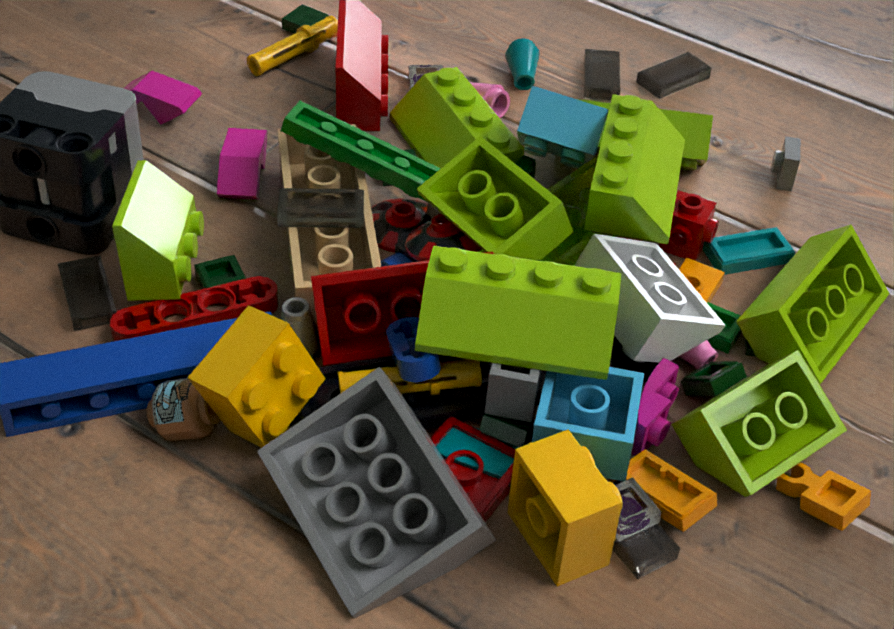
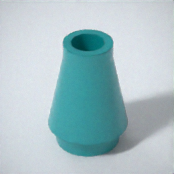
(523, 61)

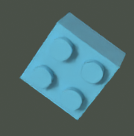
(561, 127)
(596, 413)

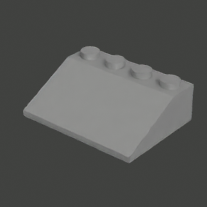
(374, 495)

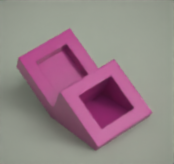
(163, 95)
(241, 162)

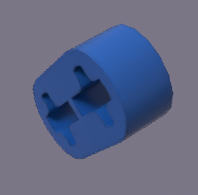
(411, 364)

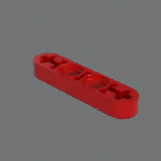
(194, 306)

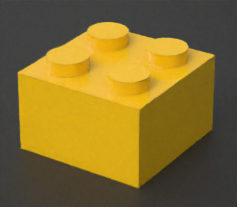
(257, 377)
(564, 506)

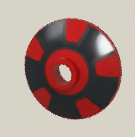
(396, 220)
(436, 233)

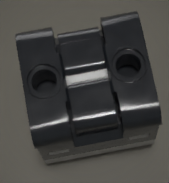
(66, 160)

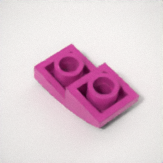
(654, 406)

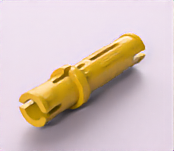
(264, 60)
(452, 375)

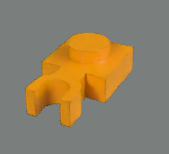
(825, 497)

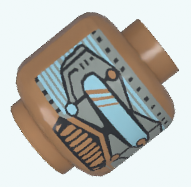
(180, 412)

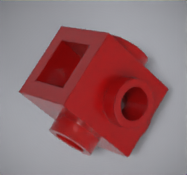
(691, 226)

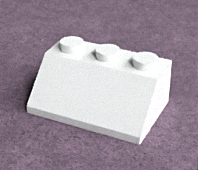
(657, 305)

